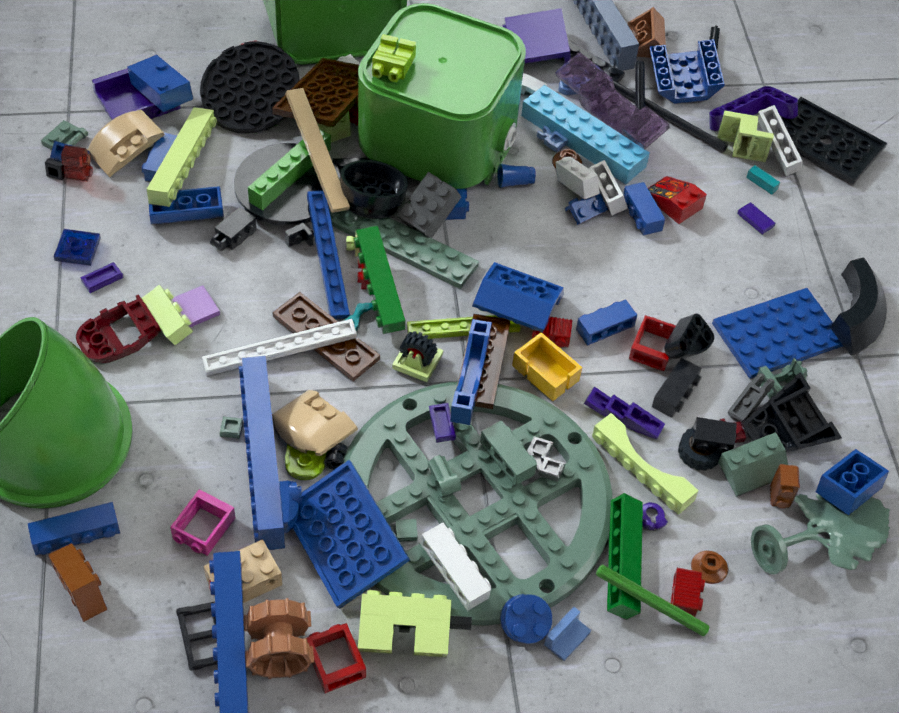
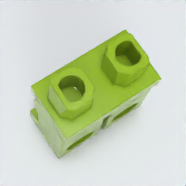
(393, 58)

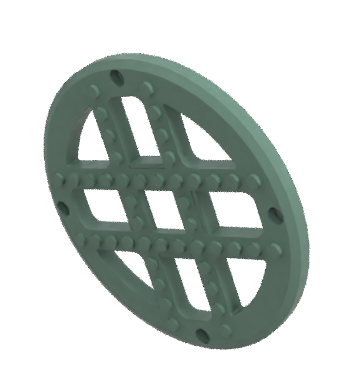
(518, 504)

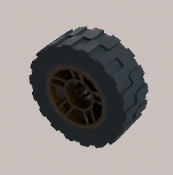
(694, 457)

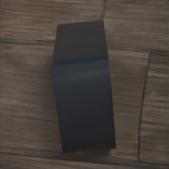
(689, 337)

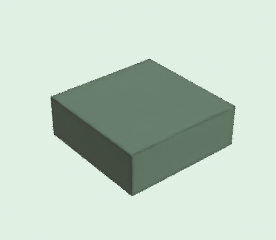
(231, 427)
(406, 530)

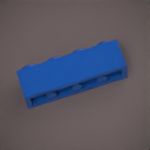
(73, 528)

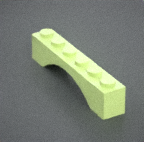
(672, 489)

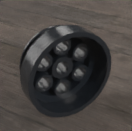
(373, 188)

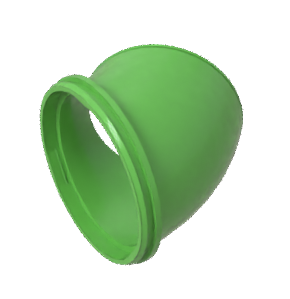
(66, 426)

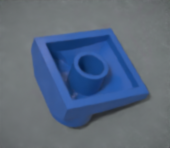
(290, 499)

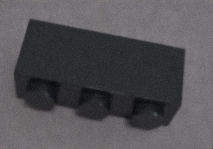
(677, 388)

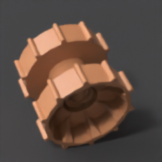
(278, 629)

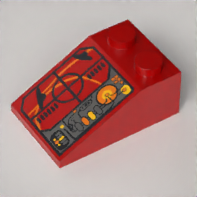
(677, 198)

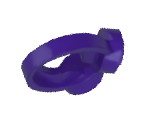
(660, 518)

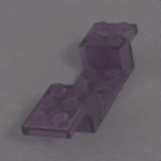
(601, 100)

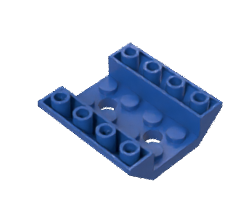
(701, 73)
(517, 297)

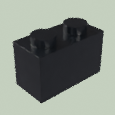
(713, 435)

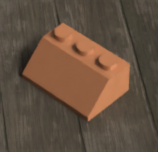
(648, 30)

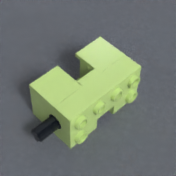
(427, 615)

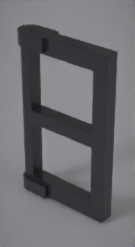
(184, 611)

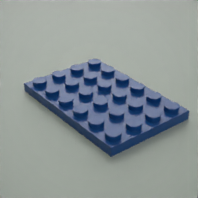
(777, 332)
(347, 535)

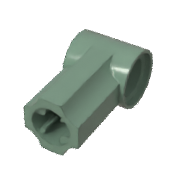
(445, 479)

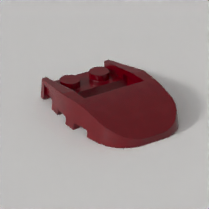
(97, 335)

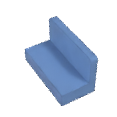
(567, 635)

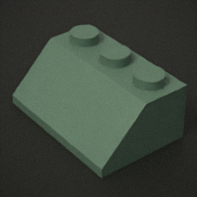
(753, 463)

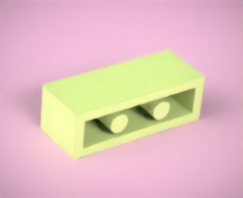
(168, 314)

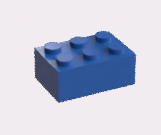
(852, 481)

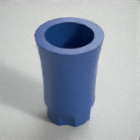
(515, 175)

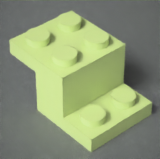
(743, 132)

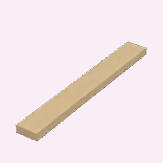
(317, 150)

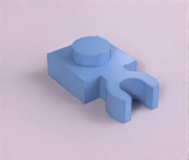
(552, 140)

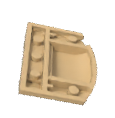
(123, 140)
(312, 424)

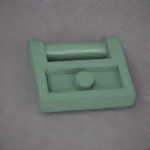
(64, 133)

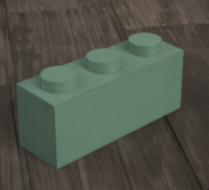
(508, 452)

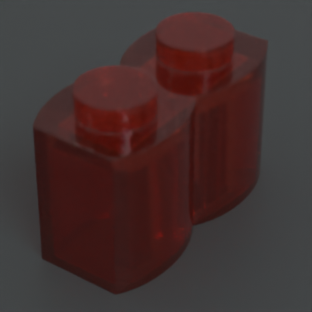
(76, 163)

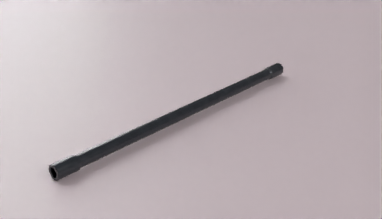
(712, 140)

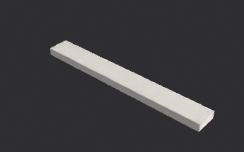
(281, 346)

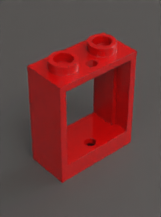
(648, 355)
(345, 675)

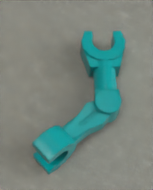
(359, 310)

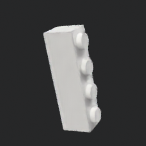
(782, 143)
(455, 566)

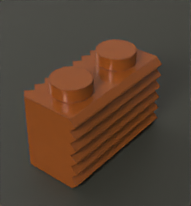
(784, 486)

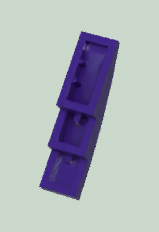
(630, 415)

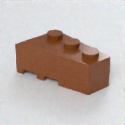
(78, 581)

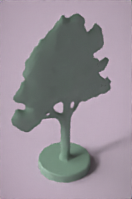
(849, 534)

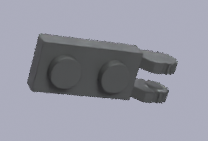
(750, 398)

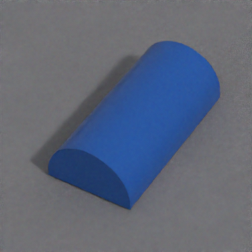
(189, 206)

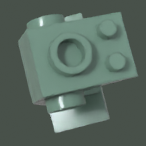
(787, 375)

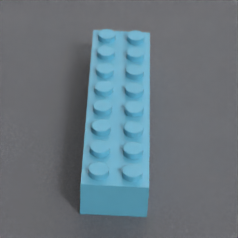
(585, 133)

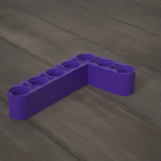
(754, 102)

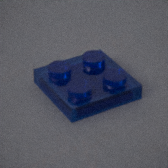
(77, 247)

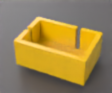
(547, 366)

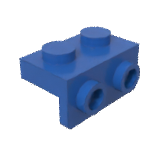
(586, 208)

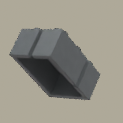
(429, 205)

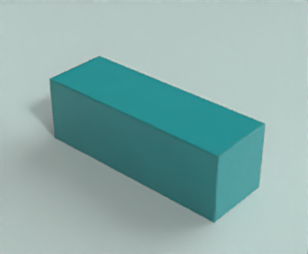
(763, 179)

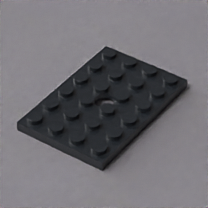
(850, 149)

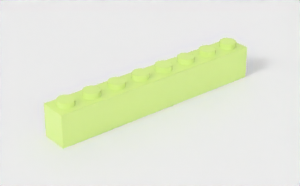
(181, 157)

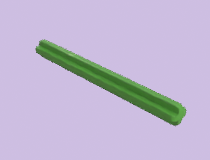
(652, 600)

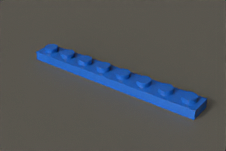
(328, 255)

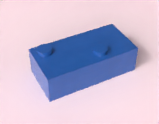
(160, 83)

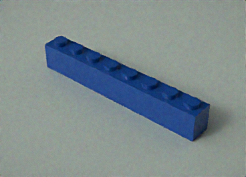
(229, 632)

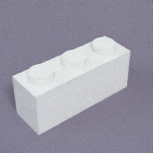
(577, 177)
(609, 188)

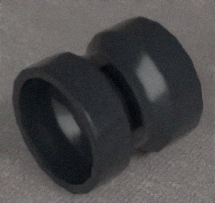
(336, 456)

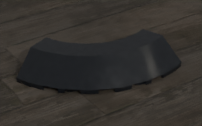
(868, 309)

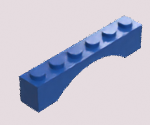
(471, 373)

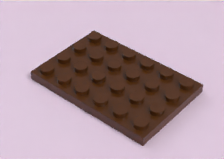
(329, 89)

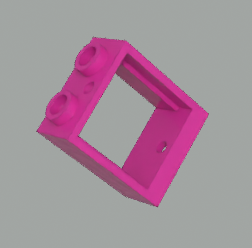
(210, 504)

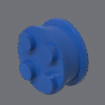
(526, 618)

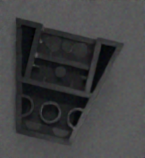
(793, 418)

